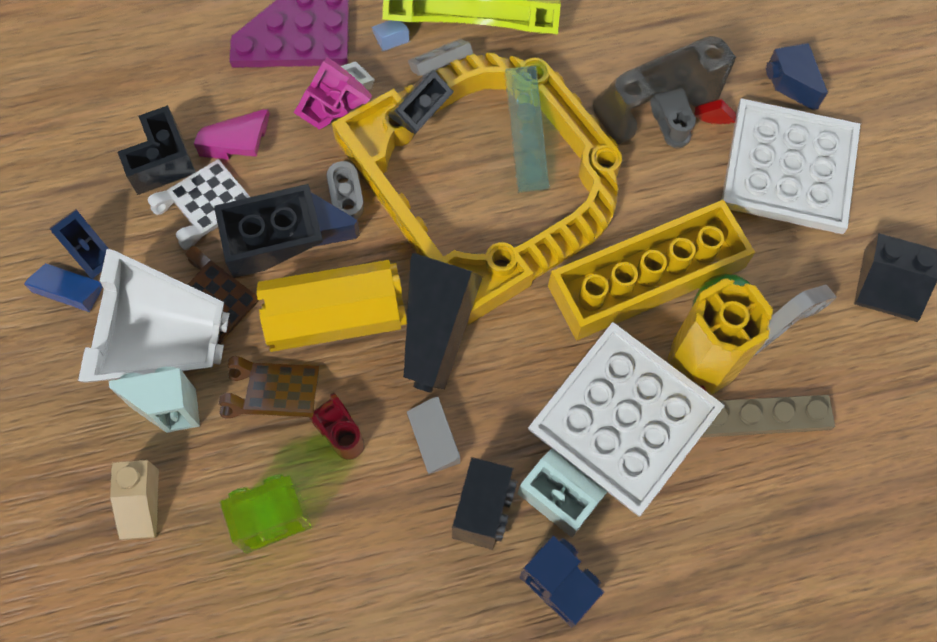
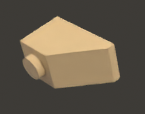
(135, 499)

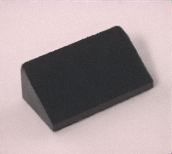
(421, 102)

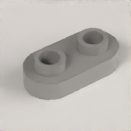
(348, 192)

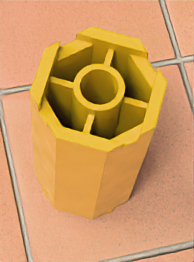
(331, 305)
(721, 334)

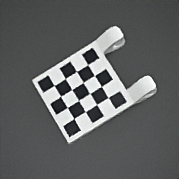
(196, 200)

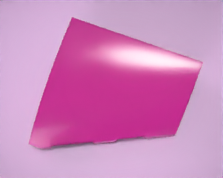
(331, 95)
(233, 136)

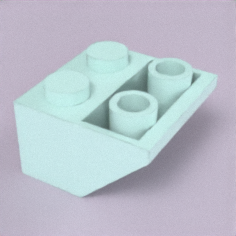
(161, 397)
(561, 492)

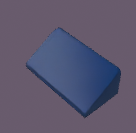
(64, 287)

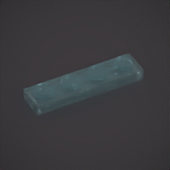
(526, 129)

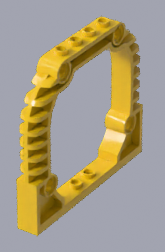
(370, 138)

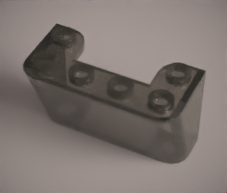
(697, 68)

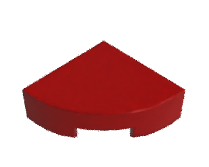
(715, 112)

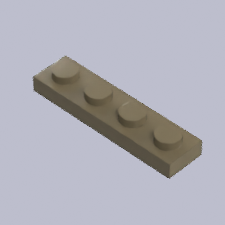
(772, 416)

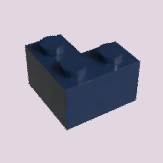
(560, 582)

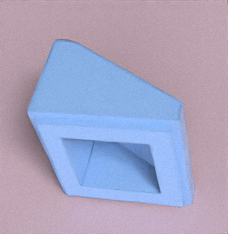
(391, 34)

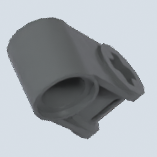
(673, 116)

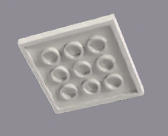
(791, 166)
(626, 418)

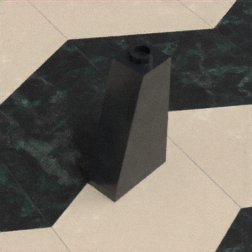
(436, 319)

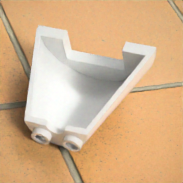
(150, 323)

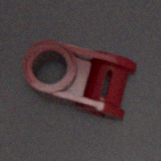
(333, 423)

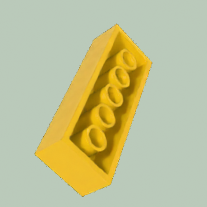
(649, 269)

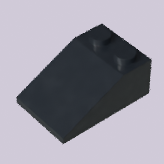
(267, 229)

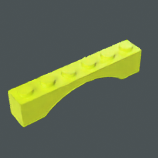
(523, 15)

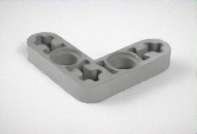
(800, 307)

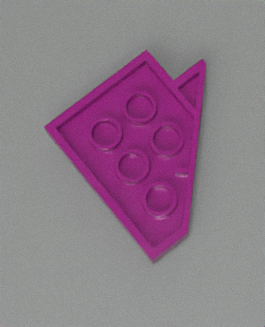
(294, 35)

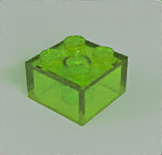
(265, 513)

